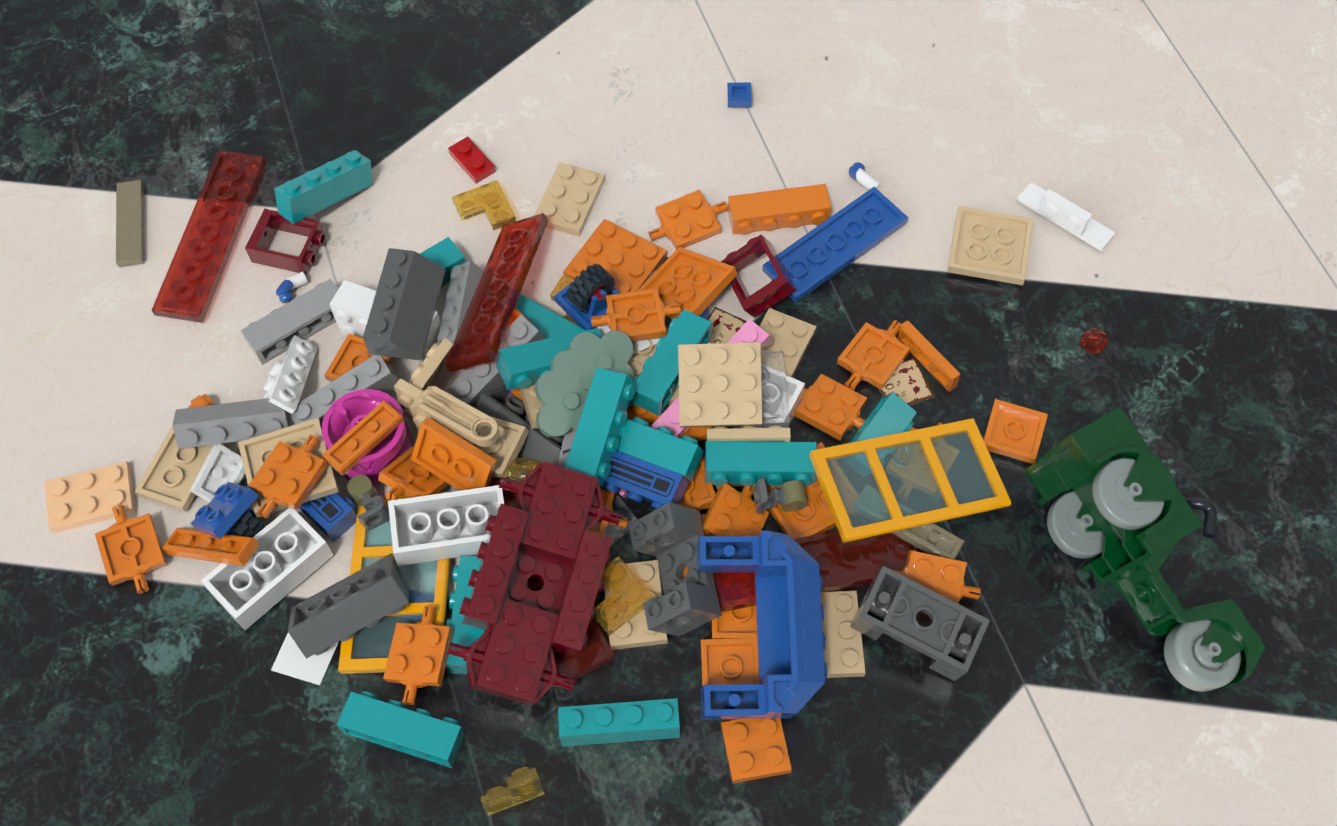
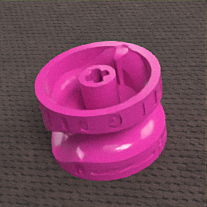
(348, 412)

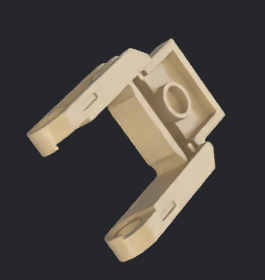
(446, 411)

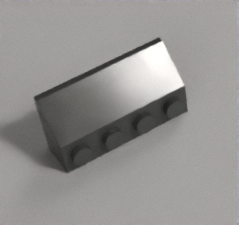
(403, 305)
(508, 407)
(348, 607)

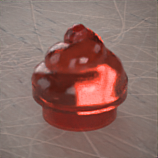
(1094, 340)

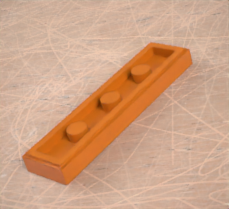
(201, 546)

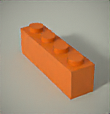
(779, 209)

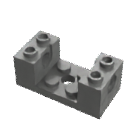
(672, 537)
(892, 609)

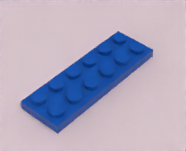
(838, 242)

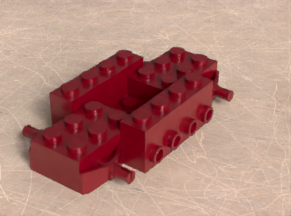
(543, 540)

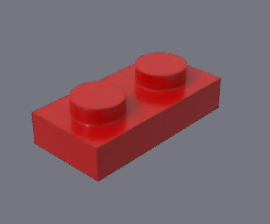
(471, 159)

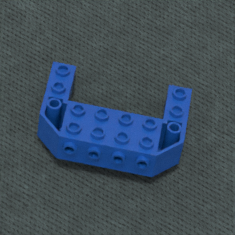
(787, 626)

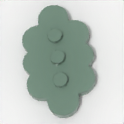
(571, 374)

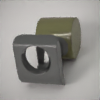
(367, 496)
(790, 496)

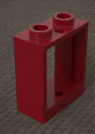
(264, 232)
(770, 293)

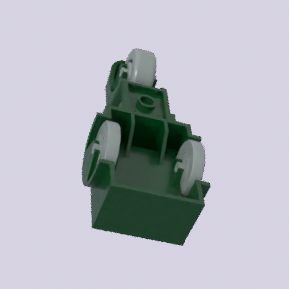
(1130, 510)

